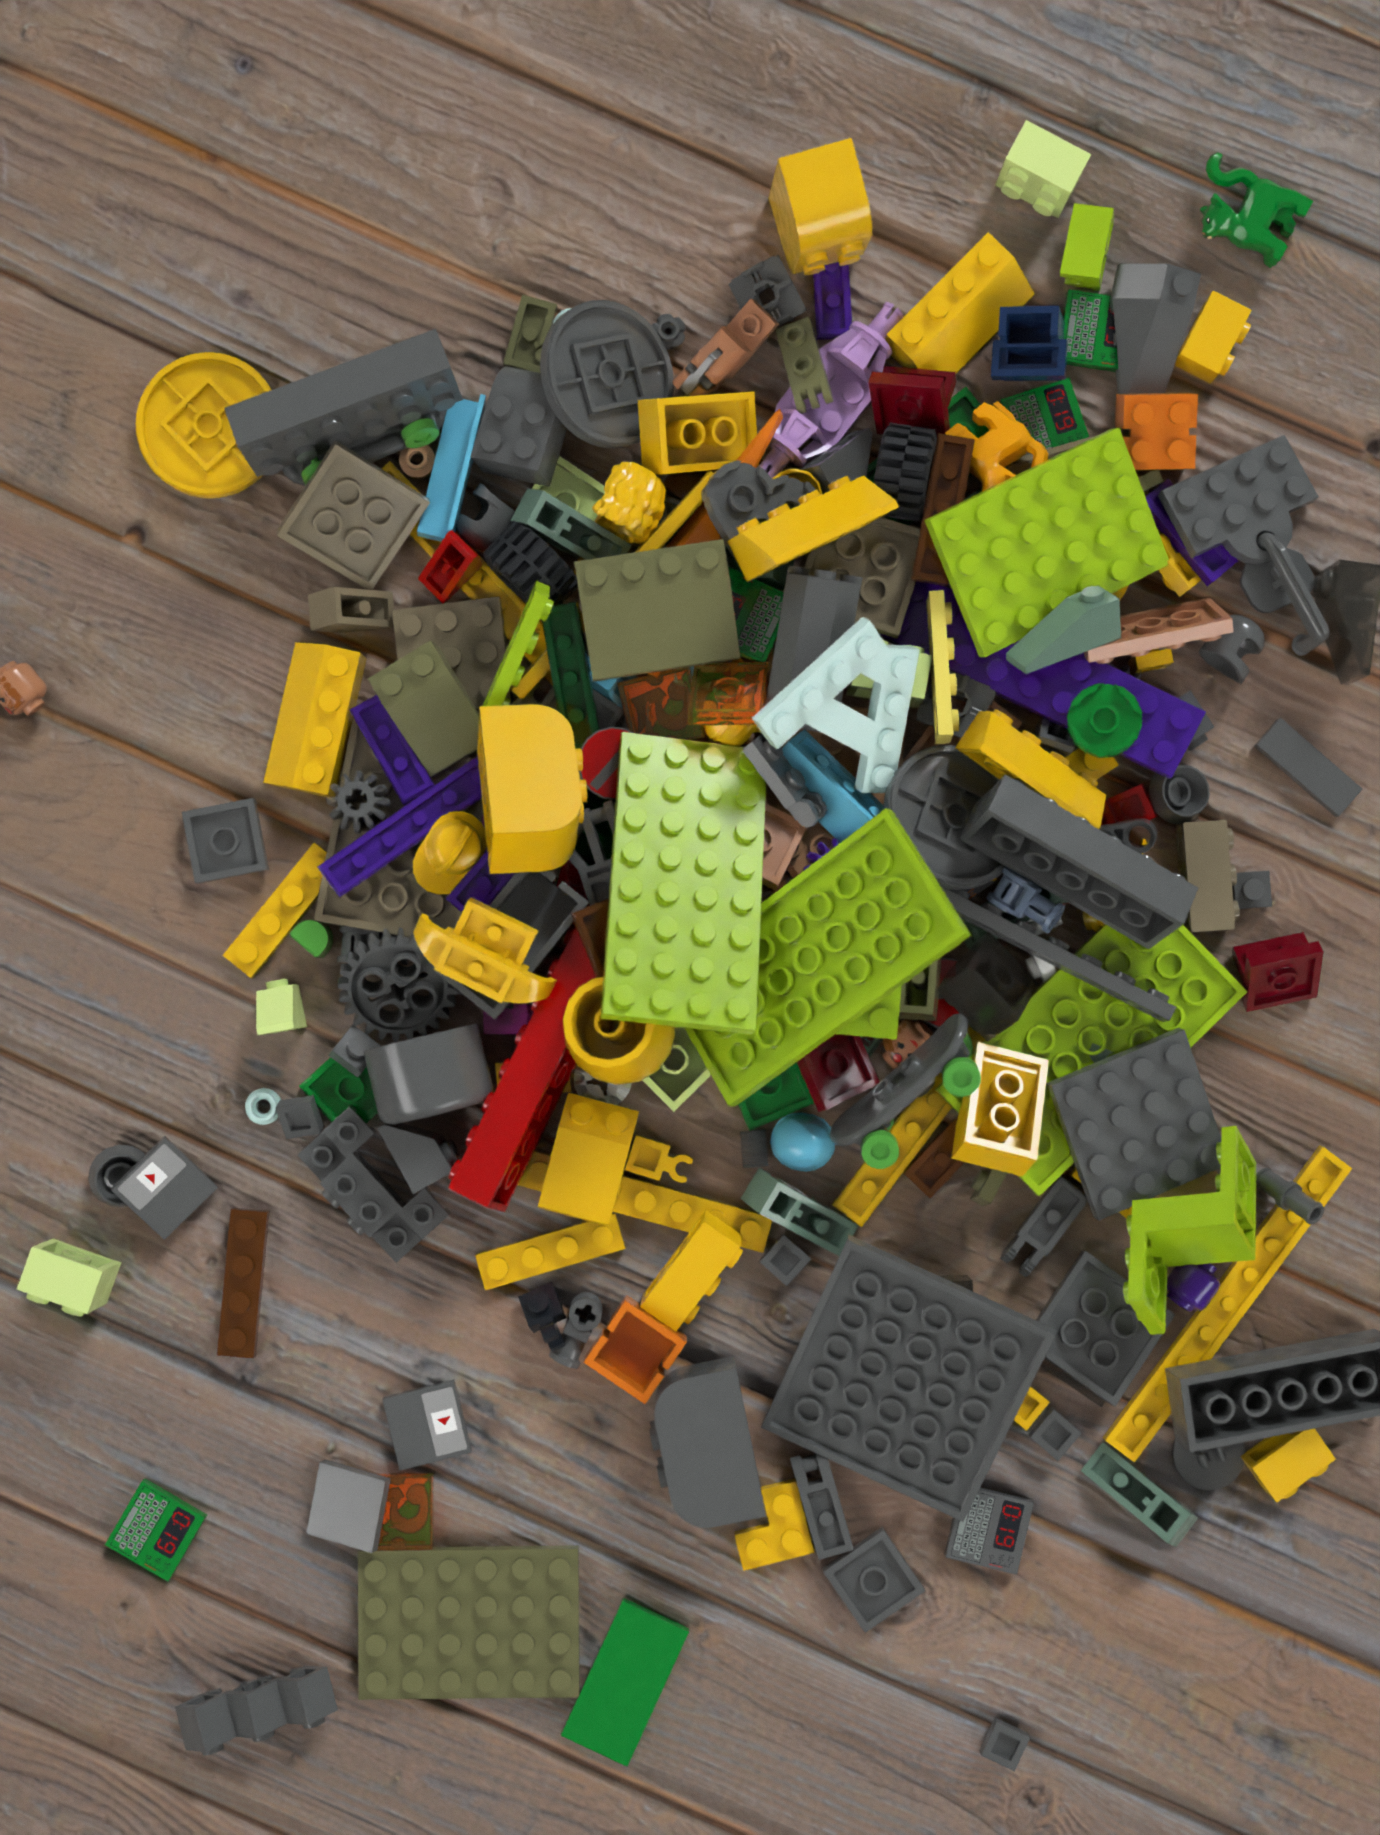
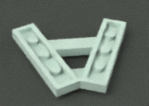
(811, 702)

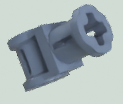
(1023, 898)

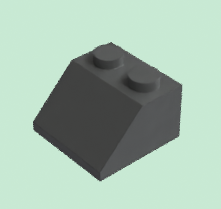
(419, 1153)

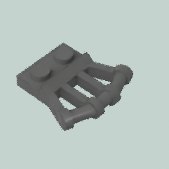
(597, 876)

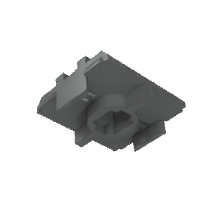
(775, 276)
(975, 694)

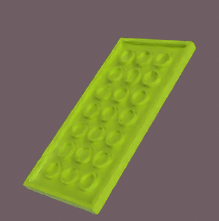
(685, 886)
(834, 950)
(1071, 1015)

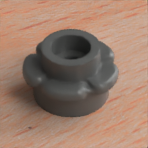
(677, 326)

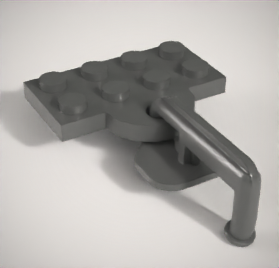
(1249, 500)

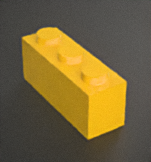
(692, 1271)

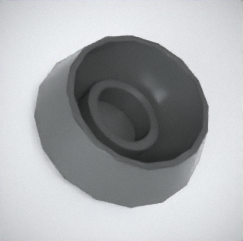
(1181, 797)
(109, 1168)

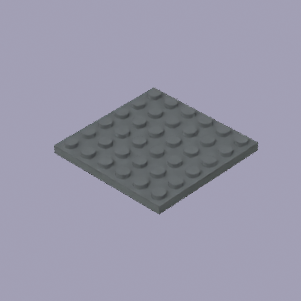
(907, 1378)

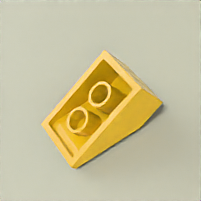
(695, 431)
(1004, 1116)
(588, 1159)

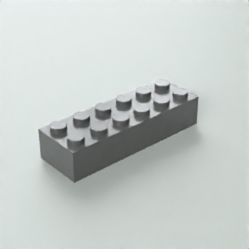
(344, 404)
(1078, 862)
(1275, 1390)

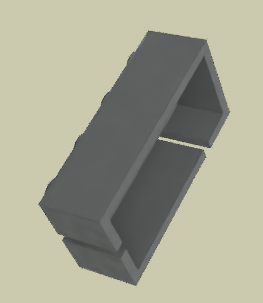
(539, 904)

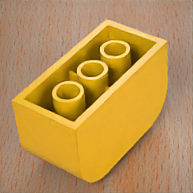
(821, 207)
(529, 787)

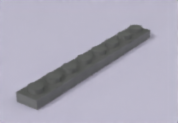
(1056, 953)

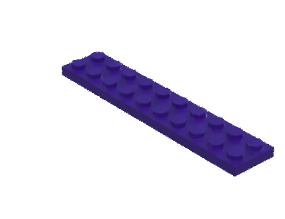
(1049, 691)

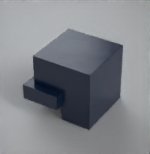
(1030, 345)

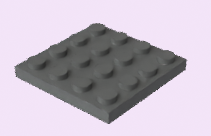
(1137, 1123)

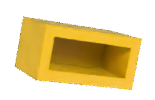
(1212, 337)
(1287, 1462)

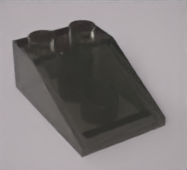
(1349, 604)

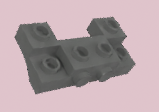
(363, 1192)

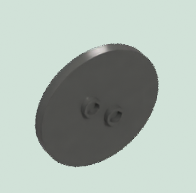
(599, 366)
(933, 802)

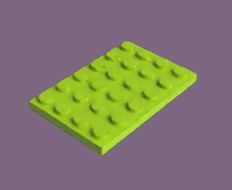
(1047, 538)

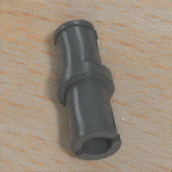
(1289, 1196)

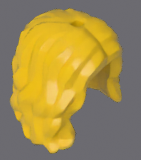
(631, 502)

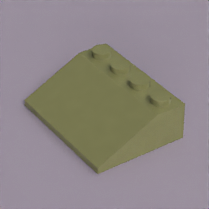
(657, 610)

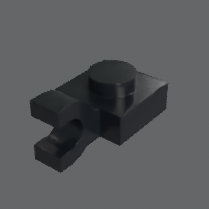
(542, 1312)

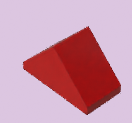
(449, 567)

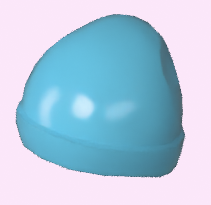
(802, 1142)

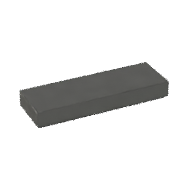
(1308, 767)

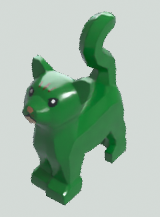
(1261, 205)

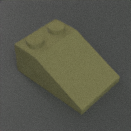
(429, 707)

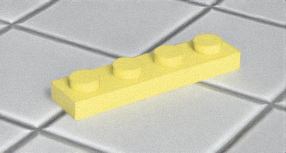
(943, 684)

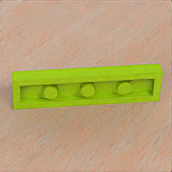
(522, 642)

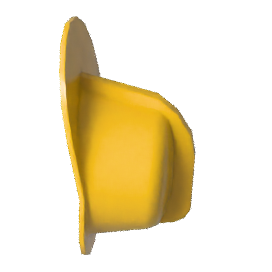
(449, 852)

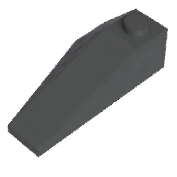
(1150, 320)

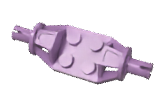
(848, 378)

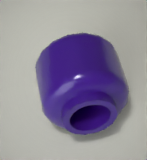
(1192, 1286)

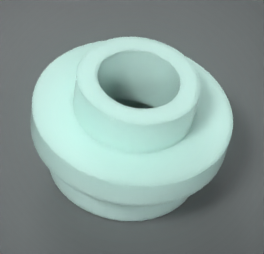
(252, 1109)

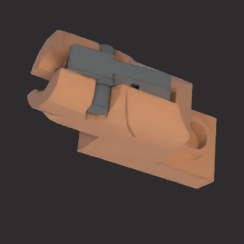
(726, 351)

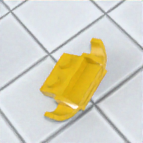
(485, 953)

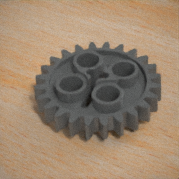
(413, 1010)

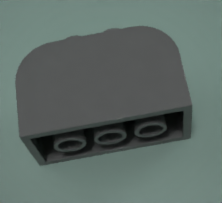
(706, 1445)

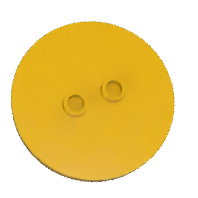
(186, 426)

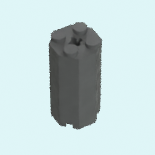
(812, 618)

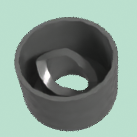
(429, 1074)

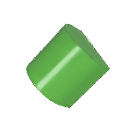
(314, 937)

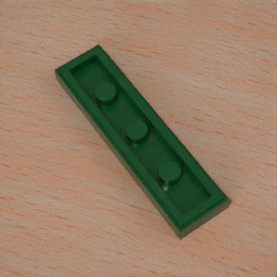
(571, 670)

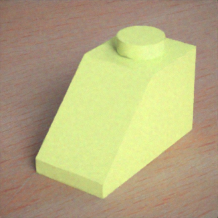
(279, 1008)

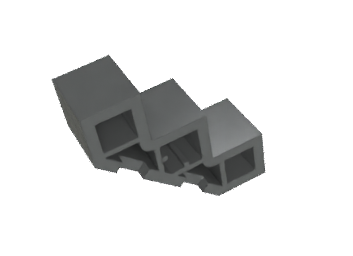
(256, 1709)

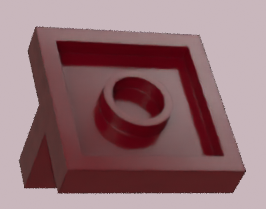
(911, 397)
(1278, 970)
(837, 1071)

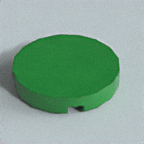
(1104, 720)

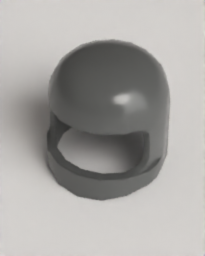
(489, 522)
(1227, 651)

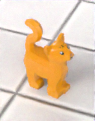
(1000, 446)

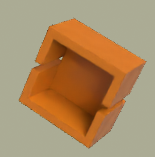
(1159, 429)
(634, 1350)

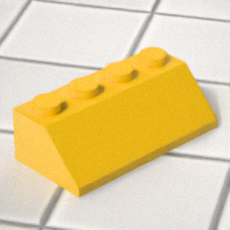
(960, 310)
(808, 526)
(315, 718)
(1006, 751)

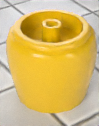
(612, 1048)

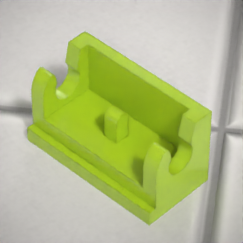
(1087, 246)

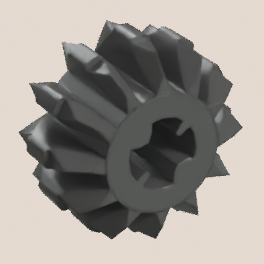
(349, 793)

